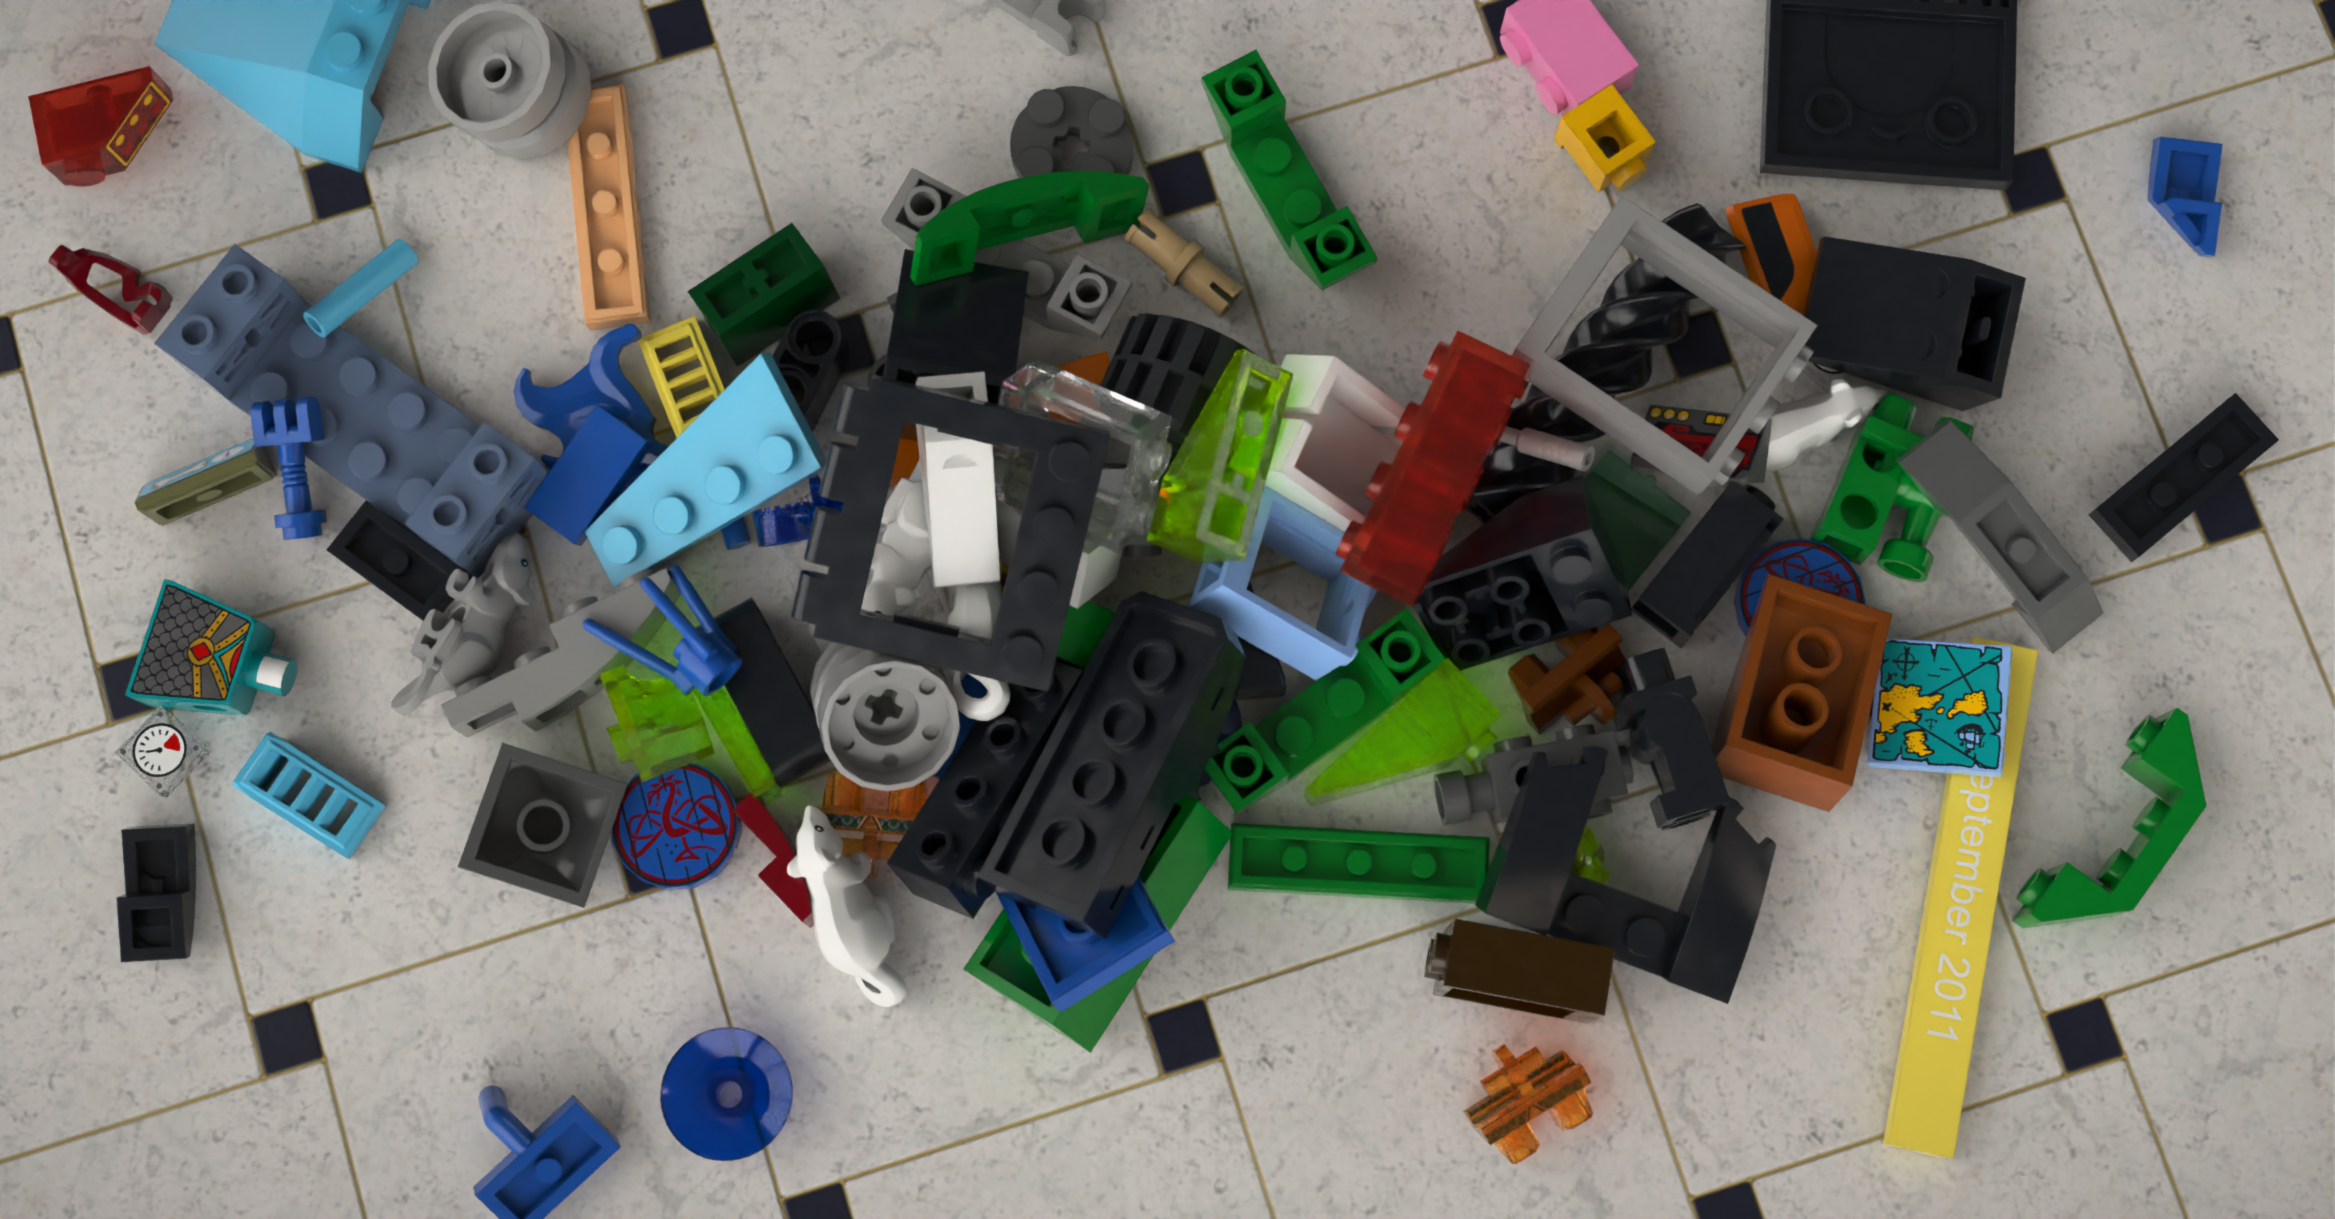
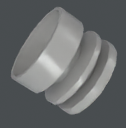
(897, 736)

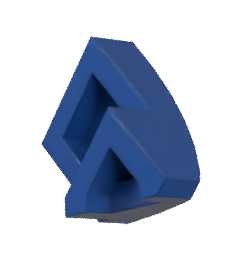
(2184, 189)

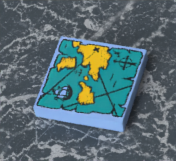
(1941, 707)

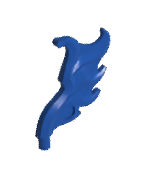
(601, 383)

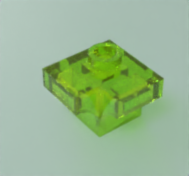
(654, 724)

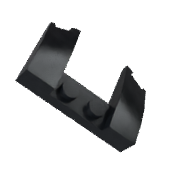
(1690, 947)

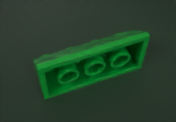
(1171, 875)

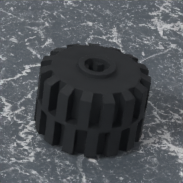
(1170, 368)

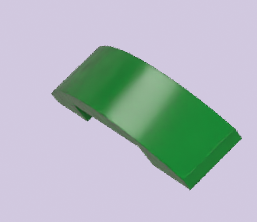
(1091, 201)

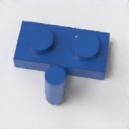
(542, 1163)

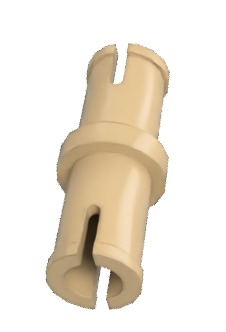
(1184, 263)

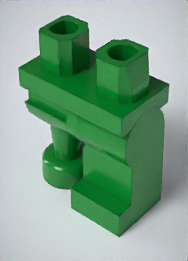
(1870, 485)

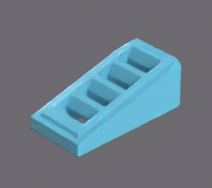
(264, 764)

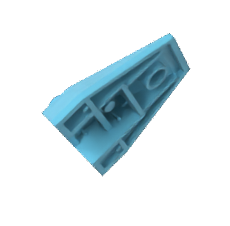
(293, 65)

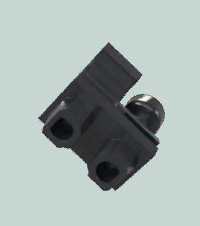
(1670, 739)

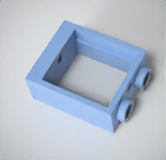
(1312, 544)

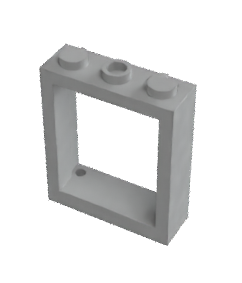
(1711, 282)

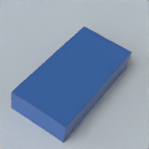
(588, 474)

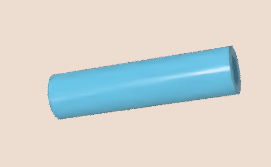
(360, 288)

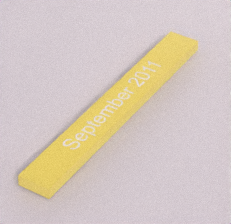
(1956, 939)

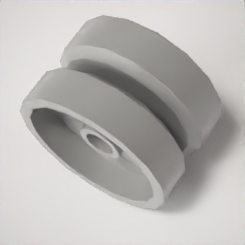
(509, 80)

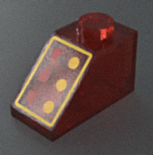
(97, 124)

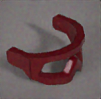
(76, 268)

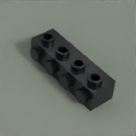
(976, 795)

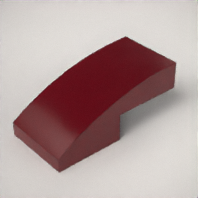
(790, 890)

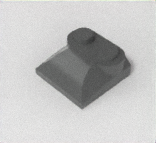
(542, 825)

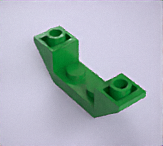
(1290, 194)
(1324, 714)
(2167, 765)

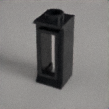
(1708, 562)

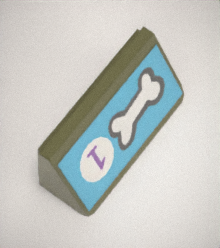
(205, 482)

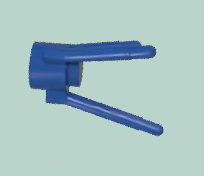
(704, 657)

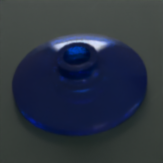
(693, 1088)

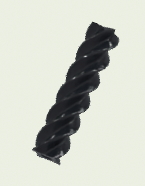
(1610, 352)

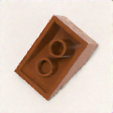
(1801, 694)

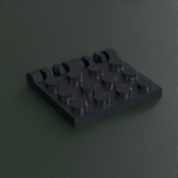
(1891, 91)

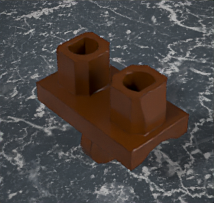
(1574, 686)

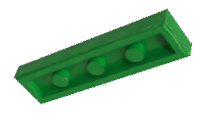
(1357, 863)

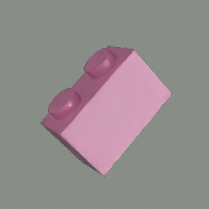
(1566, 51)

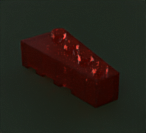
(1433, 468)

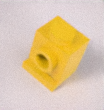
(1609, 122)

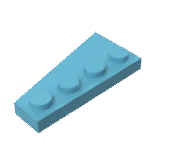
(718, 470)

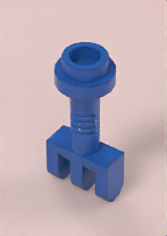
(288, 427)

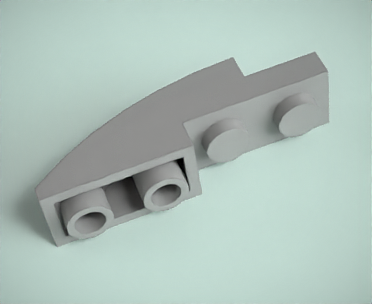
(560, 680)

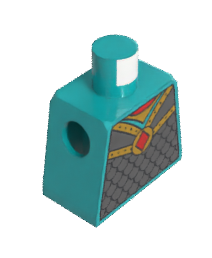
(206, 657)

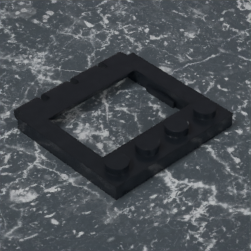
(1043, 555)

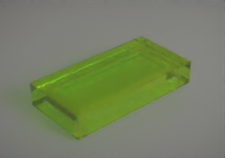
(739, 745)

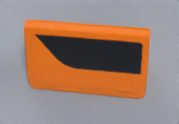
(1778, 246)

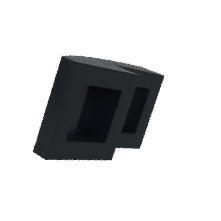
(160, 892)

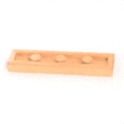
(608, 213)

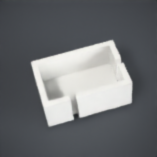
(1329, 439)

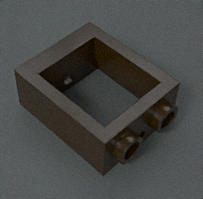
(1520, 971)

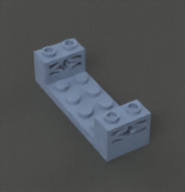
(382, 429)

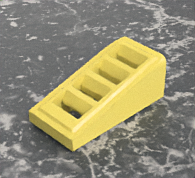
(666, 387)

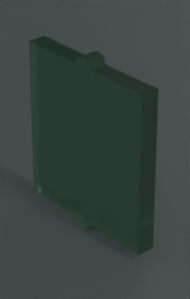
(1634, 513)

